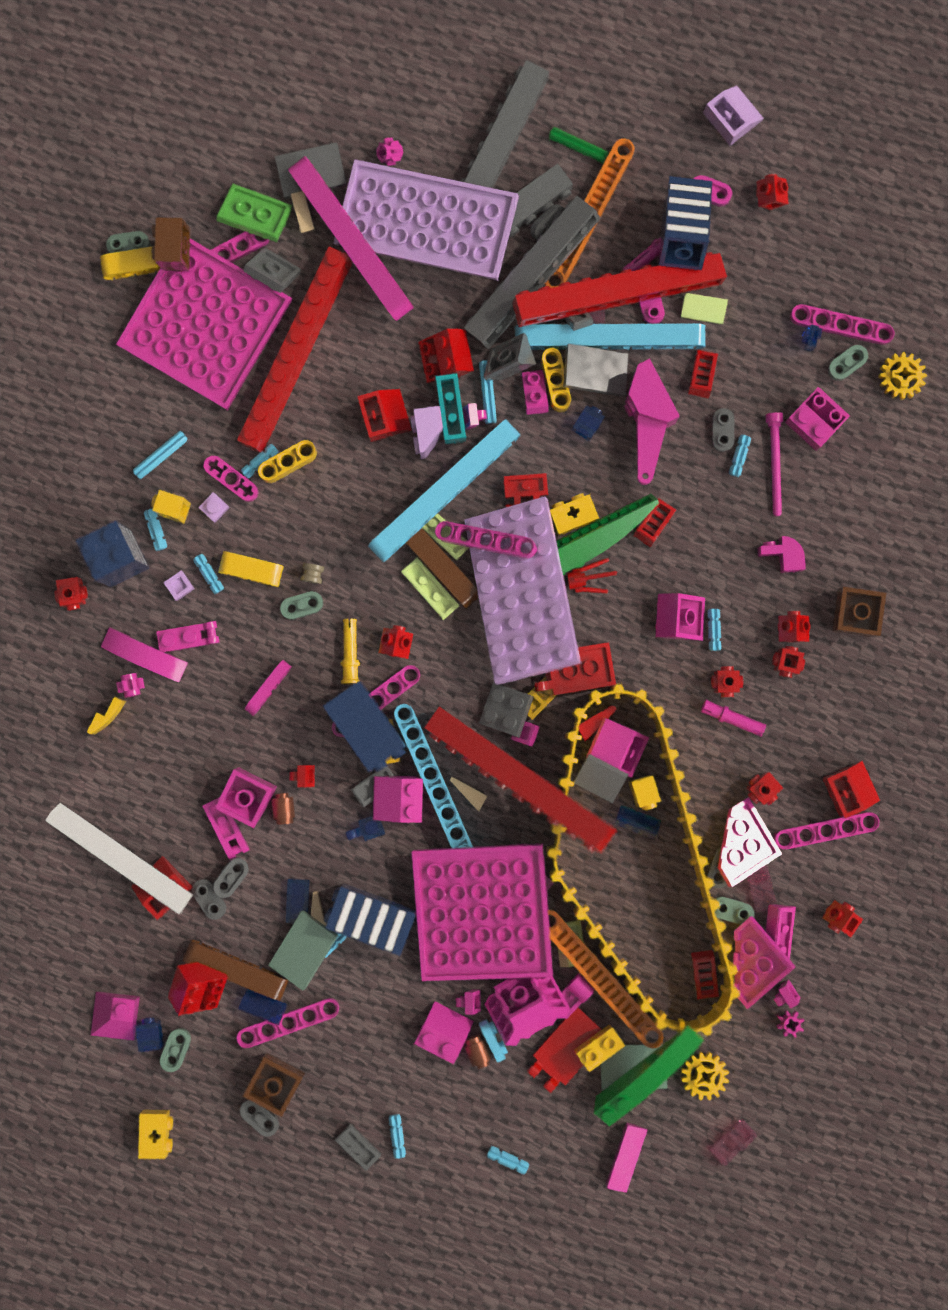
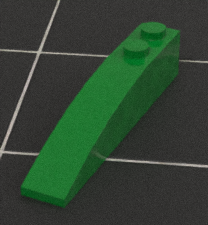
(602, 534)
(646, 1076)

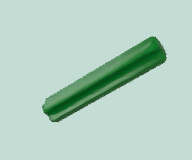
(578, 145)

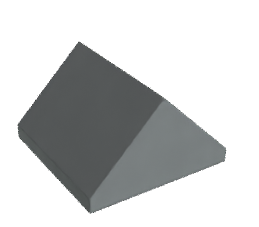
(509, 358)
(600, 778)

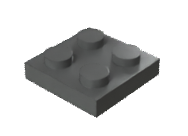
(272, 270)
(506, 710)

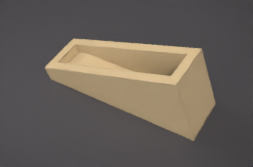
(302, 212)
(474, 796)
(317, 911)

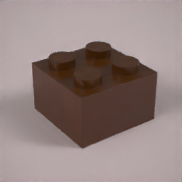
(171, 244)
(859, 612)
(273, 1084)

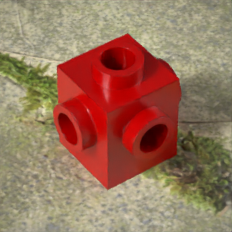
(772, 192)
(68, 586)
(793, 627)
(396, 642)
(796, 658)
(719, 684)
(771, 786)
(842, 918)

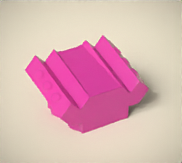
(525, 1007)

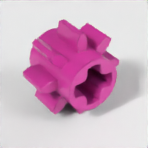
(389, 151)
(130, 685)
(795, 1026)

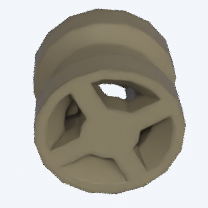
(312, 573)

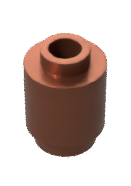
(283, 809)
(477, 1051)

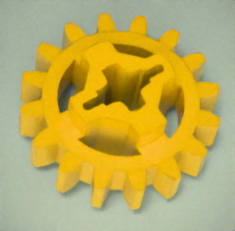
(893, 376)
(711, 1070)

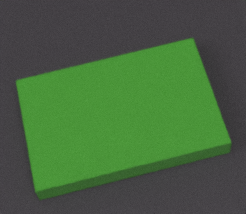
(254, 213)

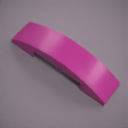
(144, 655)

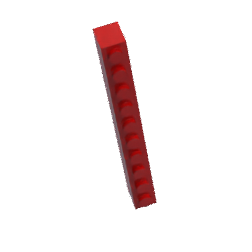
(614, 290)
(295, 350)
(521, 780)

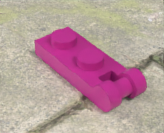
(187, 637)
(226, 830)

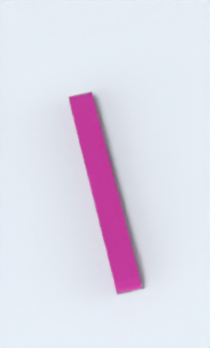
(350, 238)

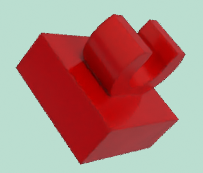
(304, 776)

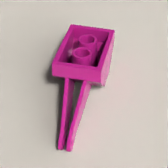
(653, 413)

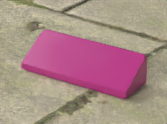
(780, 926)
(626, 1157)

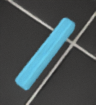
(488, 395)
(160, 455)

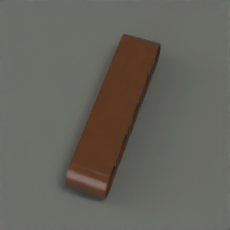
(443, 568)
(238, 972)

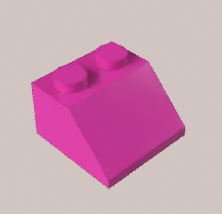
(680, 616)
(245, 797)
(397, 798)
(444, 1032)

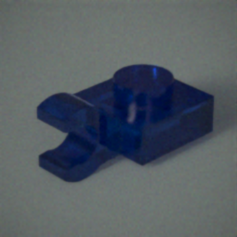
(810, 337)
(368, 828)

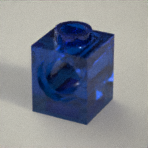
(588, 422)
(149, 1035)

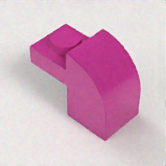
(790, 552)

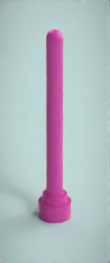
(774, 422)

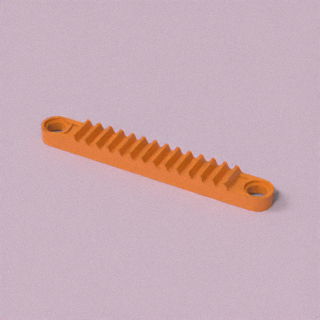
(599, 198)
(603, 981)

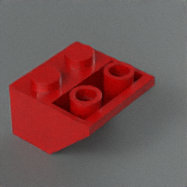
(446, 354)
(384, 413)
(851, 790)
(151, 903)
(196, 988)

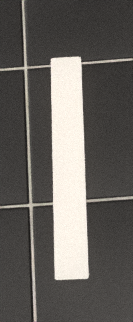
(119, 858)

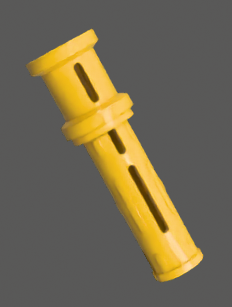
(350, 664)

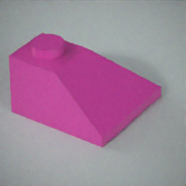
(115, 1015)

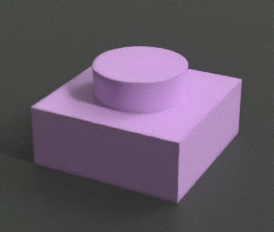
(214, 507)
(179, 585)

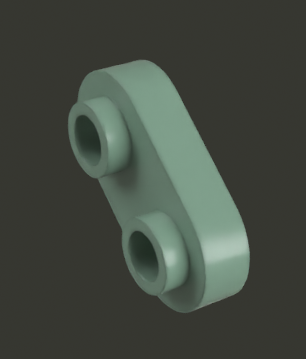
(127, 241)
(847, 363)
(302, 605)
(733, 910)
(175, 1049)

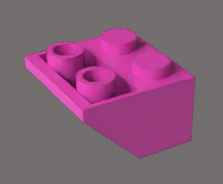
(817, 419)
(618, 746)

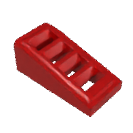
(698, 386)
(643, 535)
(591, 725)
(709, 959)

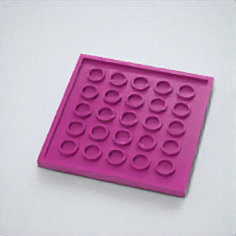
(205, 324)
(482, 912)

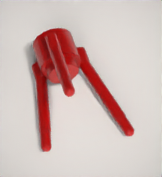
(578, 579)

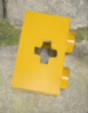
(170, 506)
(586, 514)
(644, 792)
(599, 1047)
(148, 1144)

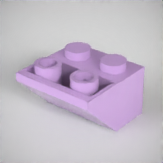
(732, 114)
(429, 429)

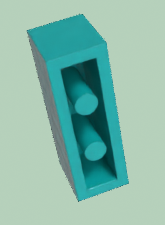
(451, 408)

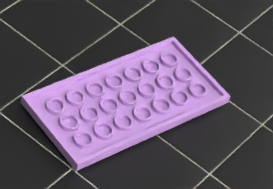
(430, 218)
(523, 598)

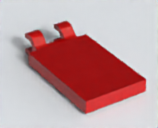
(593, 672)
(557, 1052)

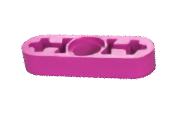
(222, 464)
(265, 690)

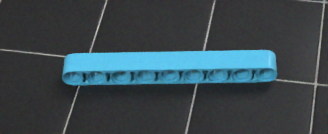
(615, 336)
(444, 490)
(438, 781)

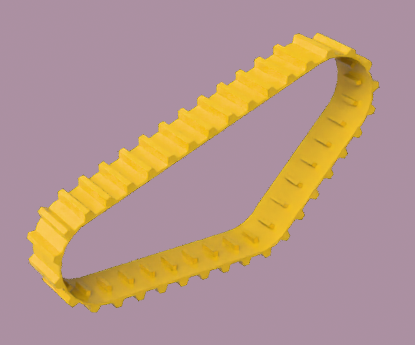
(729, 991)

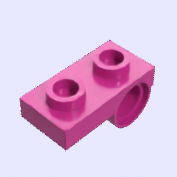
(535, 392)
(577, 992)

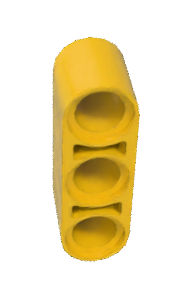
(128, 263)
(551, 370)
(298, 461)
(250, 568)

